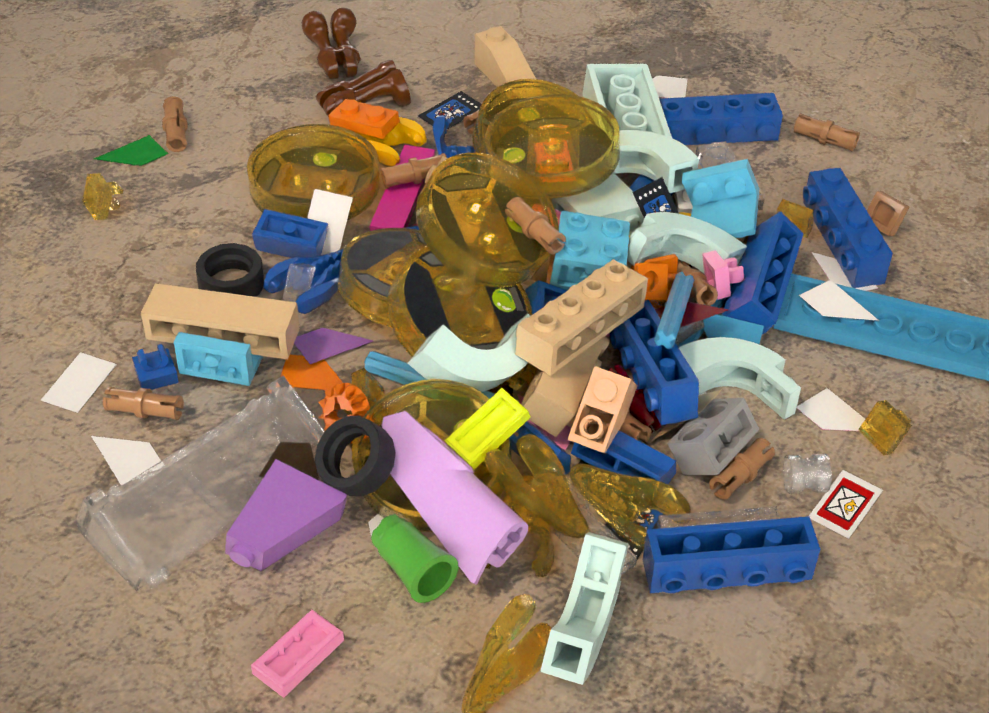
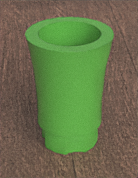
(415, 559)

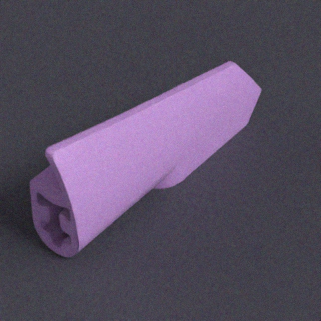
(451, 499)

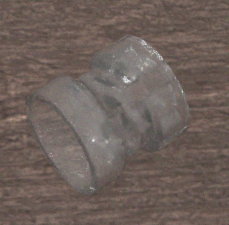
(807, 473)

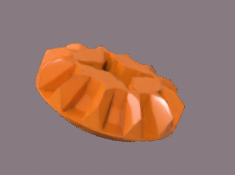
(343, 397)

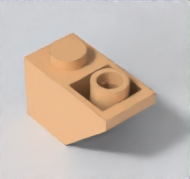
(602, 409)

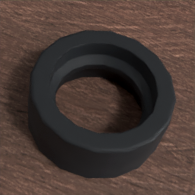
(231, 257)
(333, 444)

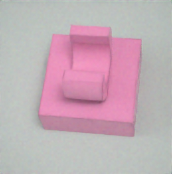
(721, 272)

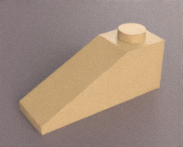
(500, 57)

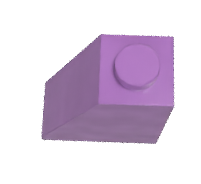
(282, 516)

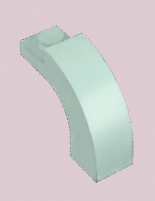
(655, 157)
(681, 235)
(451, 359)
(745, 366)
(588, 611)

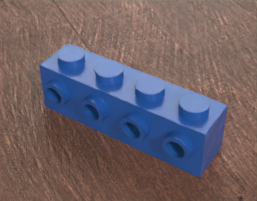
(723, 118)
(847, 228)
(767, 272)
(662, 373)
(730, 554)

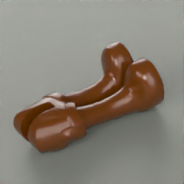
(342, 26)
(378, 82)

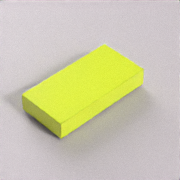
(488, 428)

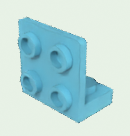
(725, 196)
(588, 246)
(215, 358)

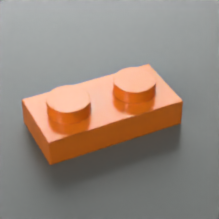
(364, 118)

